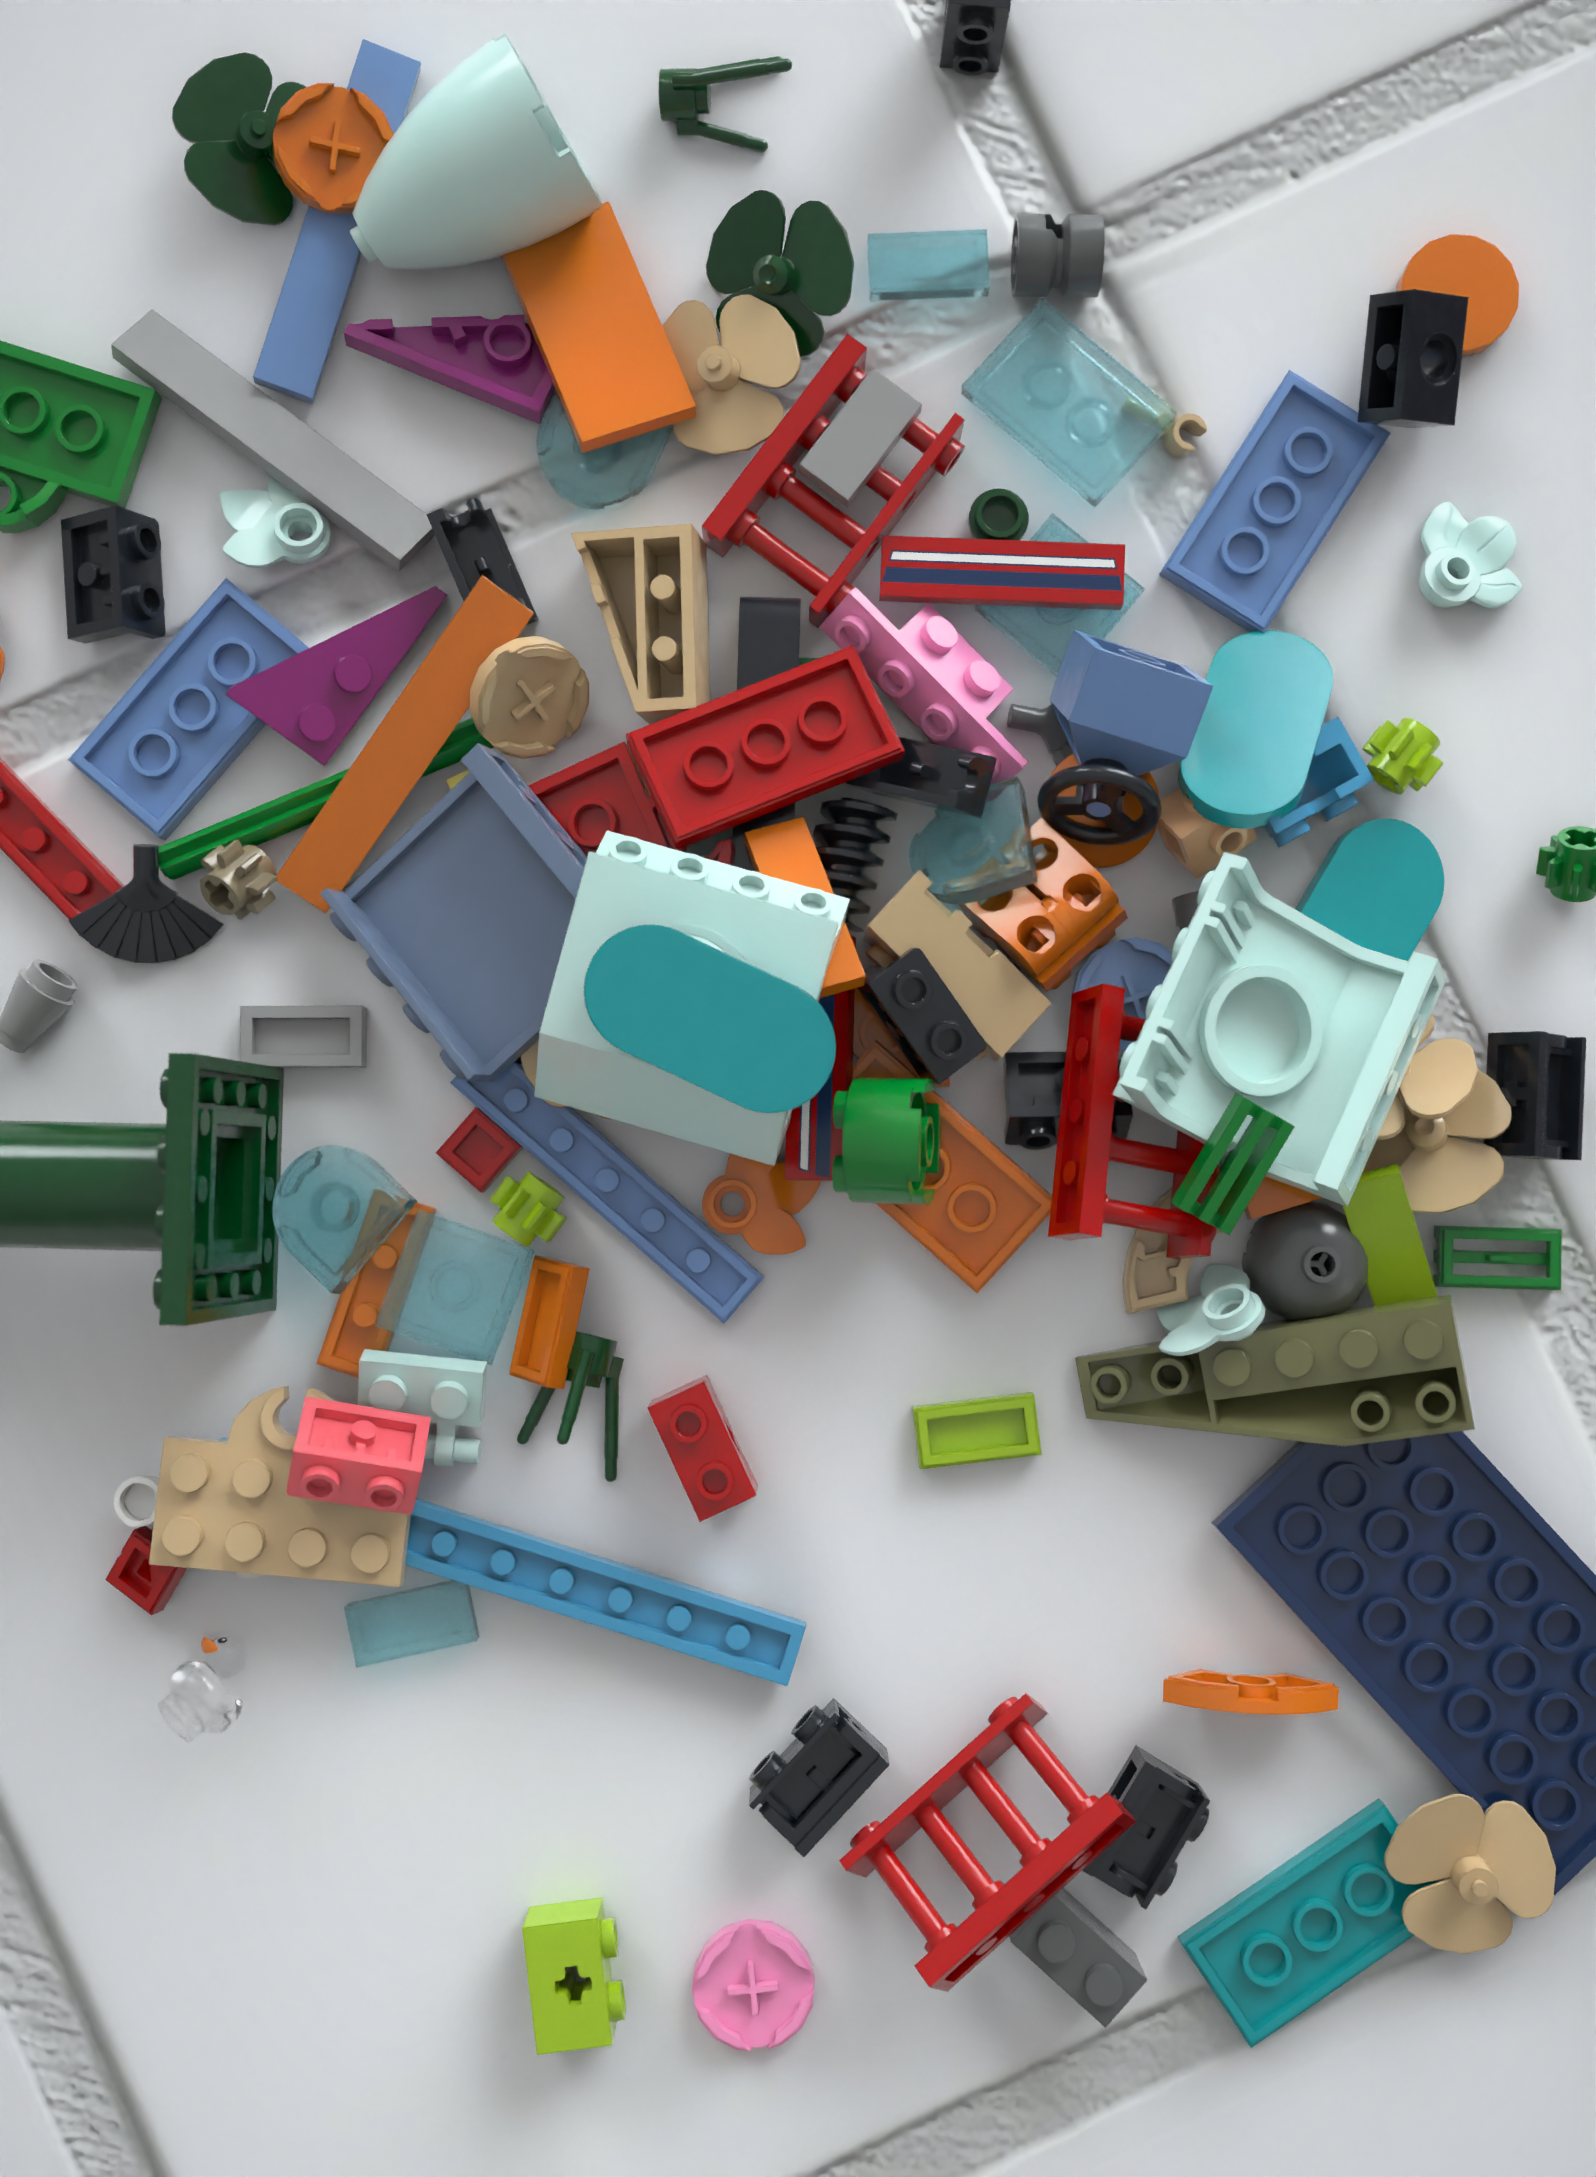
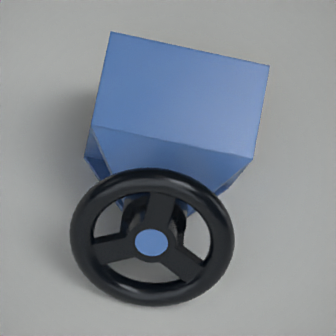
(1121, 720)

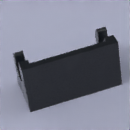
(477, 548)
(934, 778)

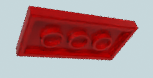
(764, 747)

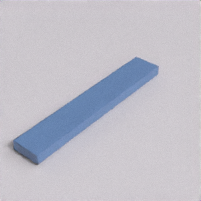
(326, 252)
(617, 1191)

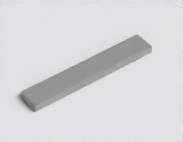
(273, 439)

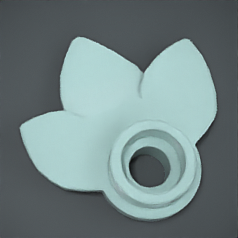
(267, 522)
(1472, 555)
(1221, 1313)

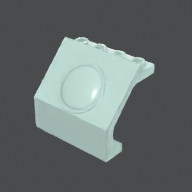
(736, 910)
(1284, 1019)

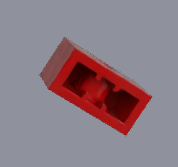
(703, 1448)

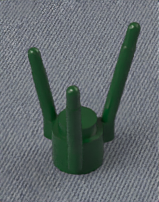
(687, 93)
(588, 1362)

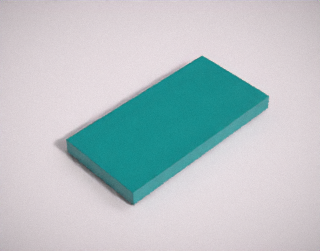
(1304, 1926)

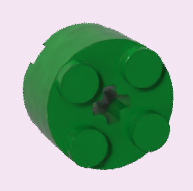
(887, 1140)

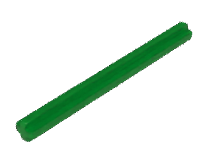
(289, 811)

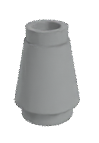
(35, 1004)

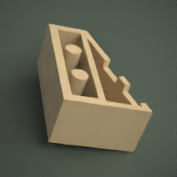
(655, 612)
(981, 980)

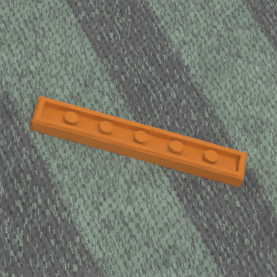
(402, 745)

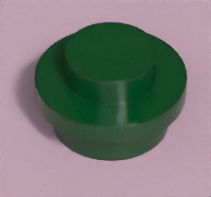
(998, 516)

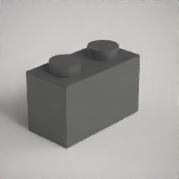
(1081, 1956)

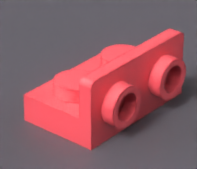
(358, 1456)

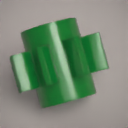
(1570, 864)

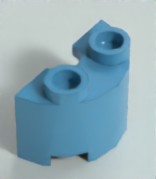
(1330, 784)

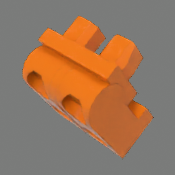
(1055, 920)

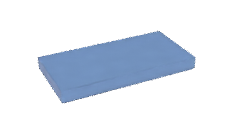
(1274, 504)
(175, 722)

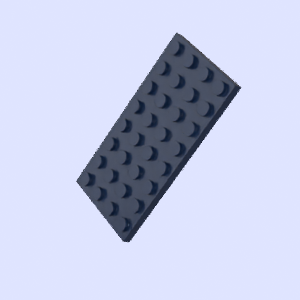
(1445, 1613)

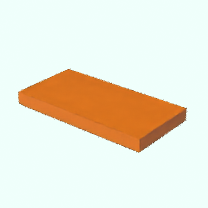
(599, 333)
(981, 1196)

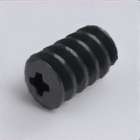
(848, 848)

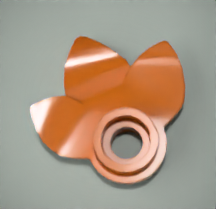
(768, 1207)

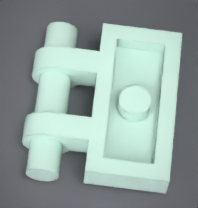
(432, 1387)

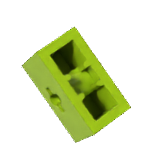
(564, 2011)

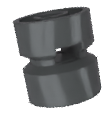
(1057, 255)

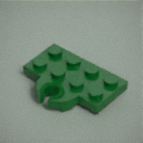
(66, 435)

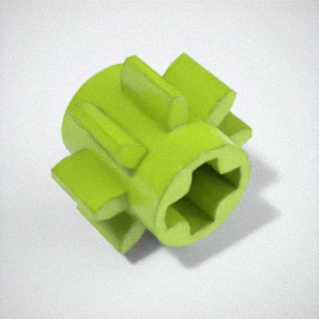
(1403, 755)
(528, 1209)

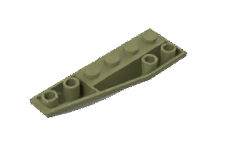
(1308, 1380)

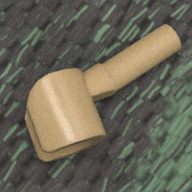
(1172, 441)

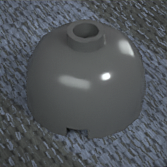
(1281, 1262)

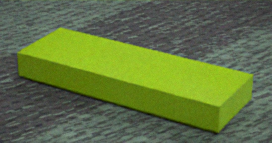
(1389, 1234)

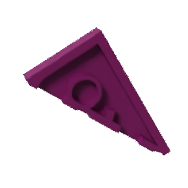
(469, 354)
(327, 687)

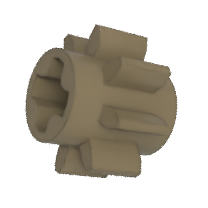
(238, 879)

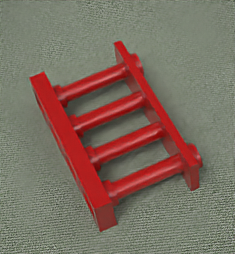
(773, 476)
(1089, 1144)
(1045, 1864)

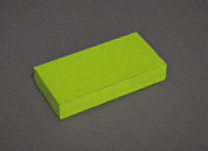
(976, 1430)

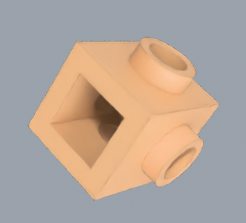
(1194, 839)

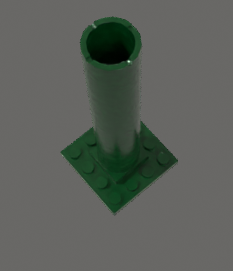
(177, 1187)

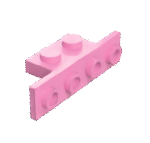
(929, 677)

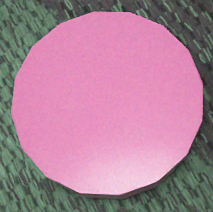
(753, 1985)

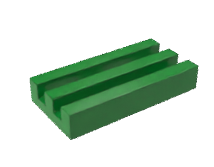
(1241, 1169)
(1446, 1256)

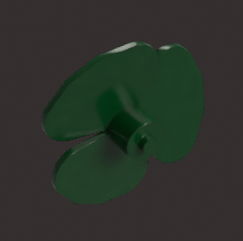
(233, 137)
(802, 281)

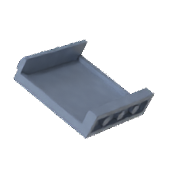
(470, 916)

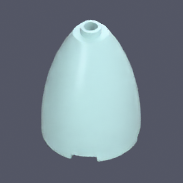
(472, 171)

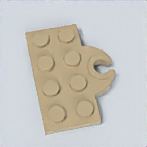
(231, 1510)

